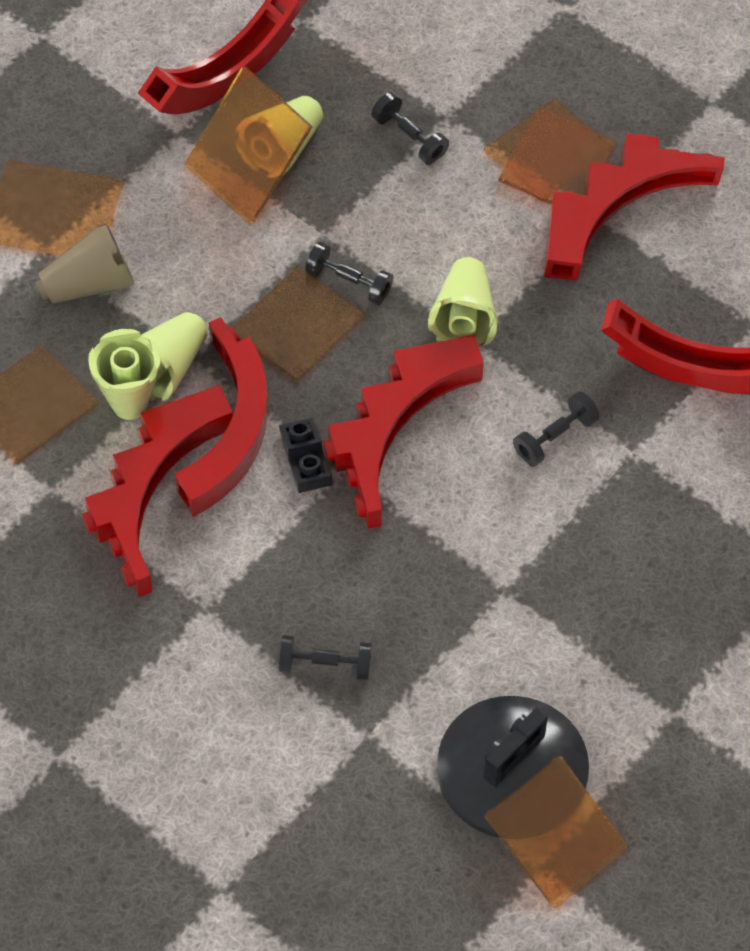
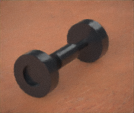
(388, 108)
(319, 258)
(582, 409)
(324, 657)

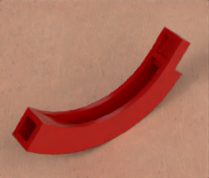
(209, 80)
(674, 356)
(232, 456)

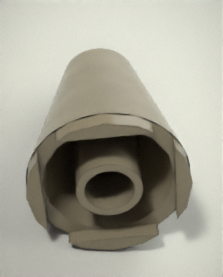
(86, 269)

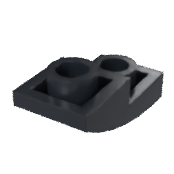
(305, 455)

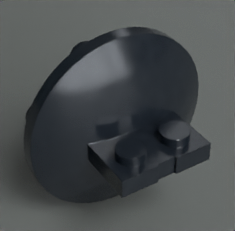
(498, 749)

